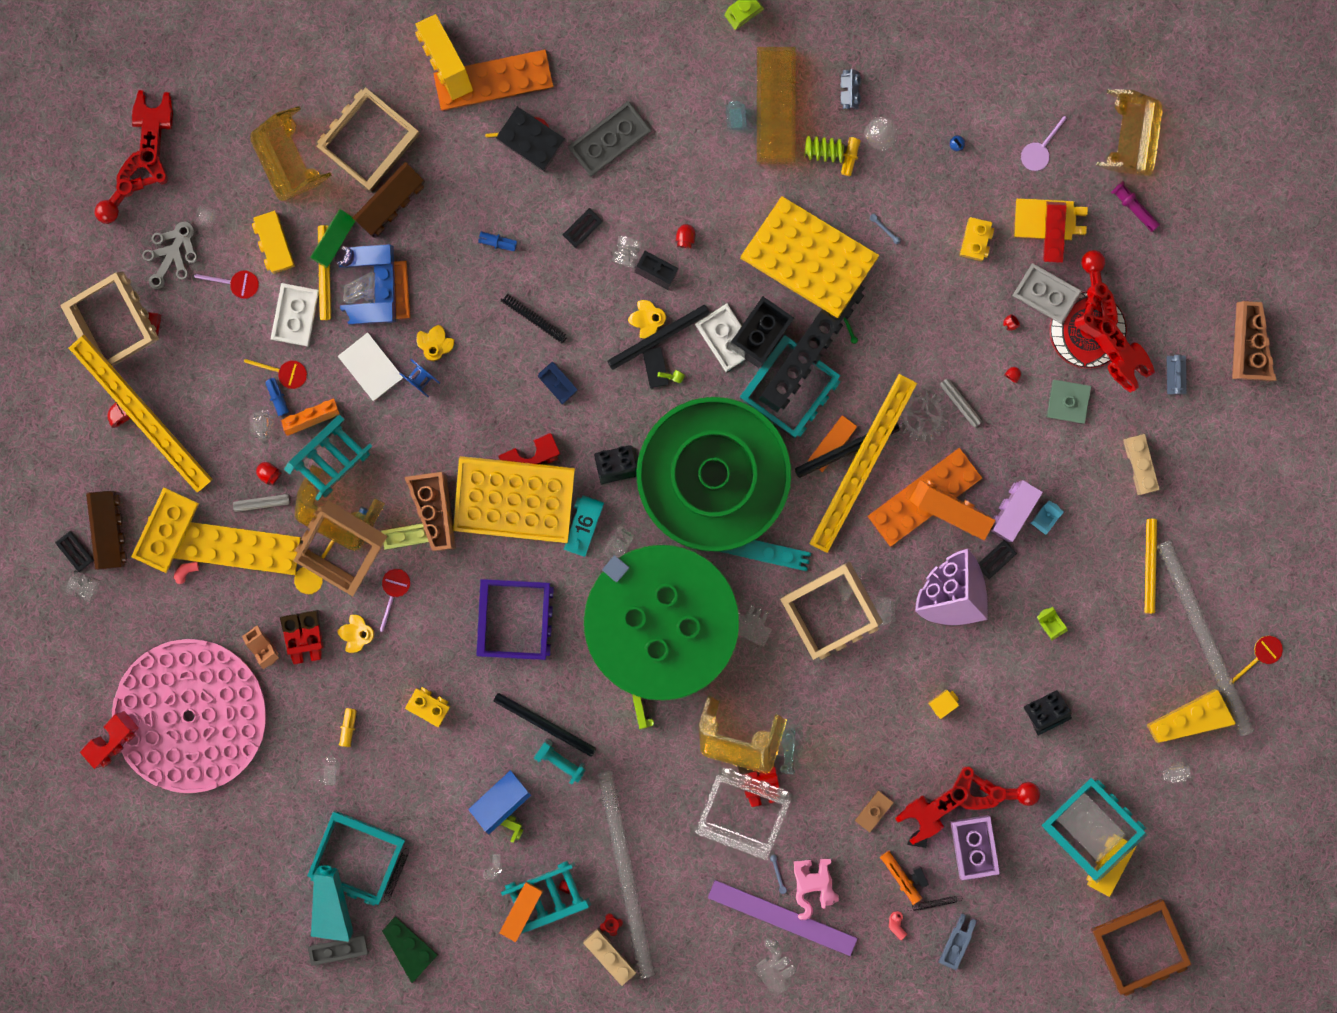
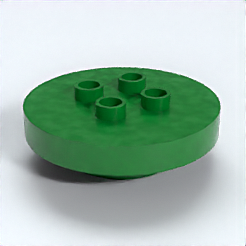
(713, 474)
(662, 624)

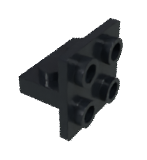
(615, 464)
(1048, 712)

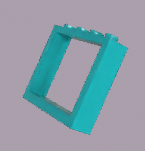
(811, 413)
(1124, 813)
(352, 891)

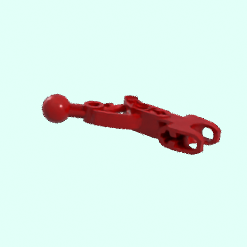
(152, 122)
(1124, 357)
(929, 814)

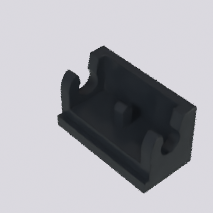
(656, 270)

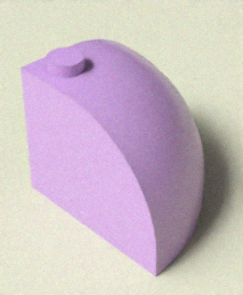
(954, 592)

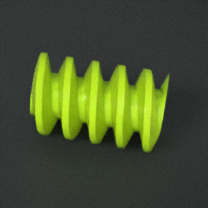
(824, 149)

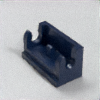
(557, 382)

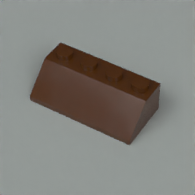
(389, 199)
(105, 530)

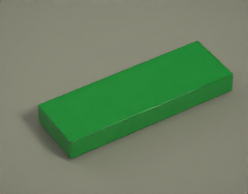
(333, 238)

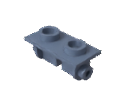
(851, 98)
(1176, 374)

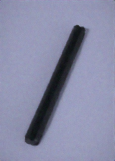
(658, 337)
(833, 455)
(544, 724)

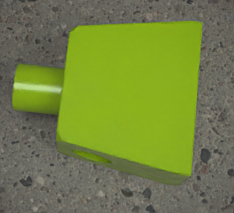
(743, 12)

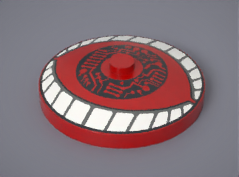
(1076, 345)

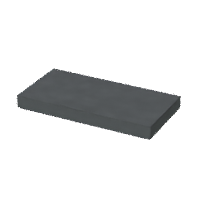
(609, 138)

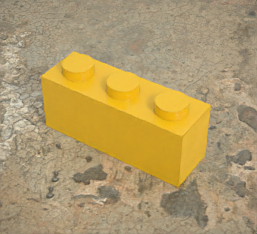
(273, 242)
(1109, 881)

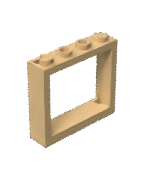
(348, 112)
(132, 300)
(862, 596)

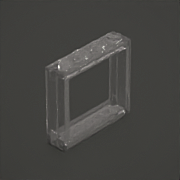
(735, 839)

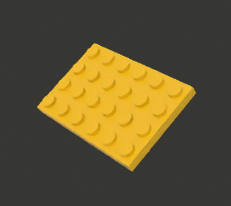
(809, 257)
(513, 499)

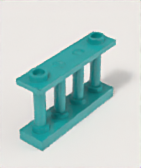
(310, 452)
(547, 753)
(561, 909)

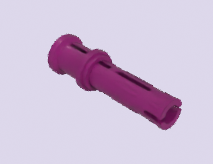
(1129, 199)

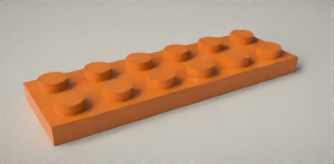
(500, 79)
(901, 516)

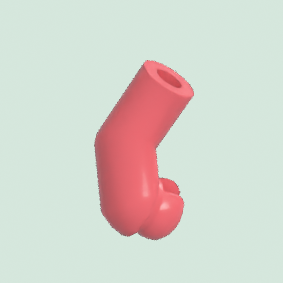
(183, 570)
(895, 924)

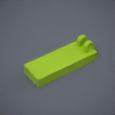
(642, 722)

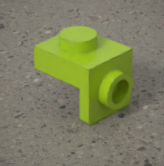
(1051, 623)
(513, 825)

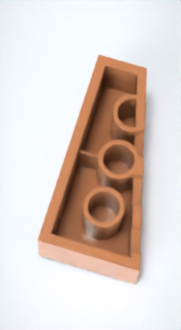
(1251, 344)
(434, 508)

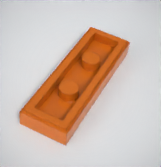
(401, 290)
(835, 438)
(521, 911)

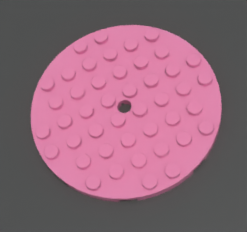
(226, 710)

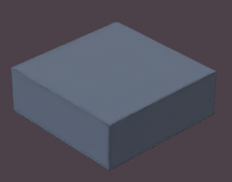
(615, 568)

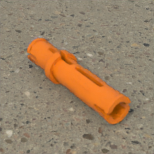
(905, 884)

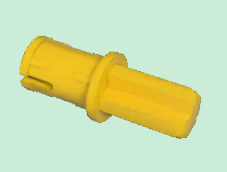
(850, 156)
(348, 727)

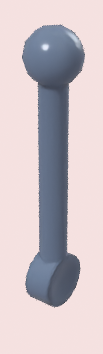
(873, 218)
(782, 889)

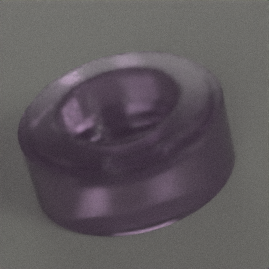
(344, 256)

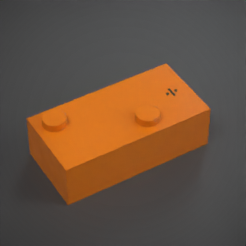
(951, 509)

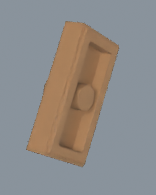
(873, 811)

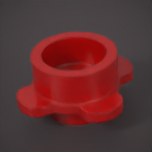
(616, 924)

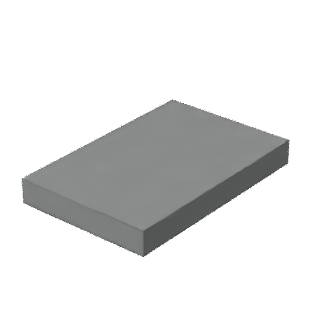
(1047, 293)

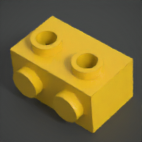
(976, 239)
(427, 706)

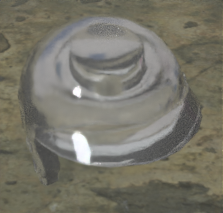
(881, 133)

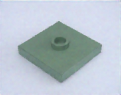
(1068, 401)

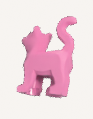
(812, 882)

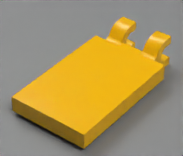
(1031, 219)

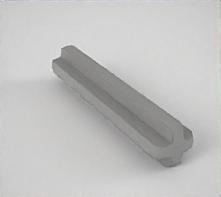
(960, 402)
(258, 503)

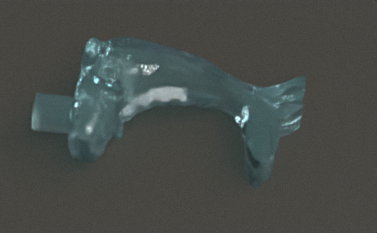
(788, 745)

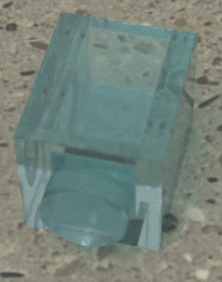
(735, 116)

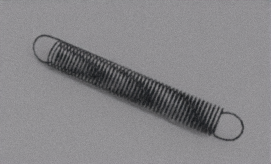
(392, 889)
(936, 902)

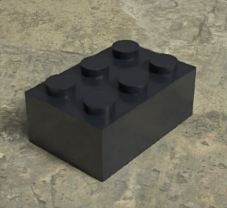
(530, 139)
(760, 332)

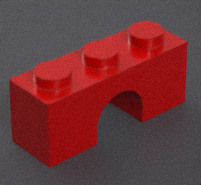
(1054, 231)
(545, 451)
(120, 730)

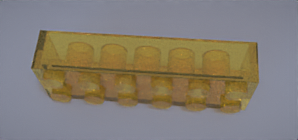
(775, 105)

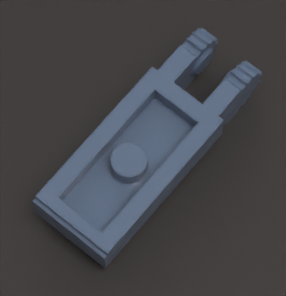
(957, 944)

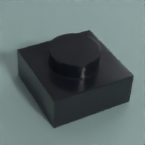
(919, 877)

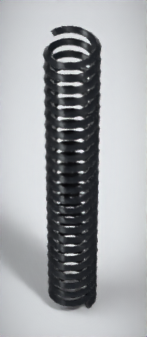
(533, 320)

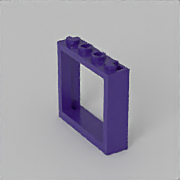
(482, 620)

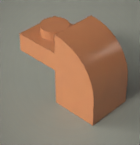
(261, 647)

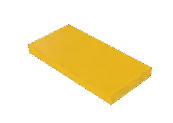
(165, 530)

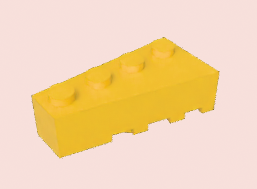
(443, 57)
(1195, 717)

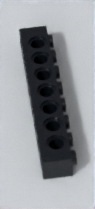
(771, 396)

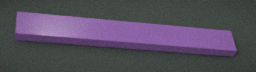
(782, 917)

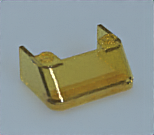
(1137, 133)
(280, 157)
(305, 512)
(755, 756)

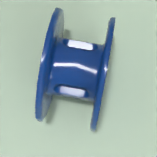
(419, 378)

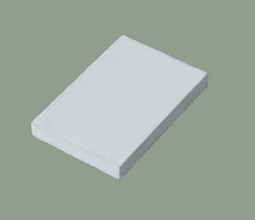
(295, 314)
(718, 331)
(370, 366)

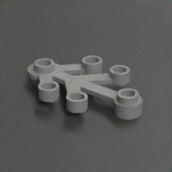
(172, 252)

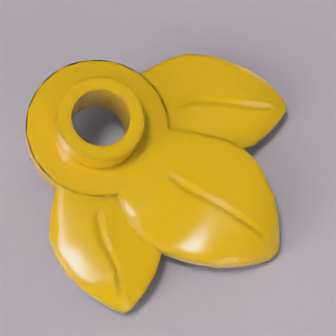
(644, 318)
(434, 340)
(353, 634)

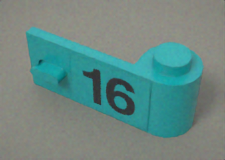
(583, 525)

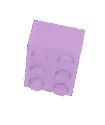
(1015, 510)
(974, 847)

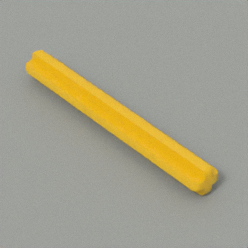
(324, 283)
(1150, 569)

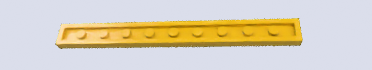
(140, 413)
(863, 463)

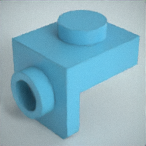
(1047, 517)

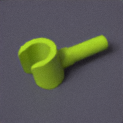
(676, 377)

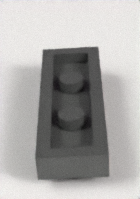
(337, 950)

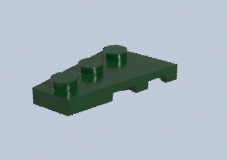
(409, 948)

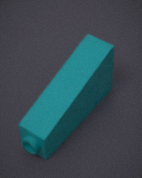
(329, 906)

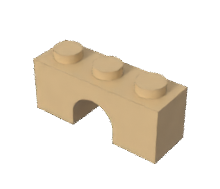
(1141, 461)
(609, 956)

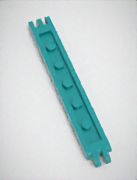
(772, 554)

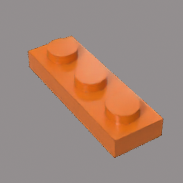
(310, 417)

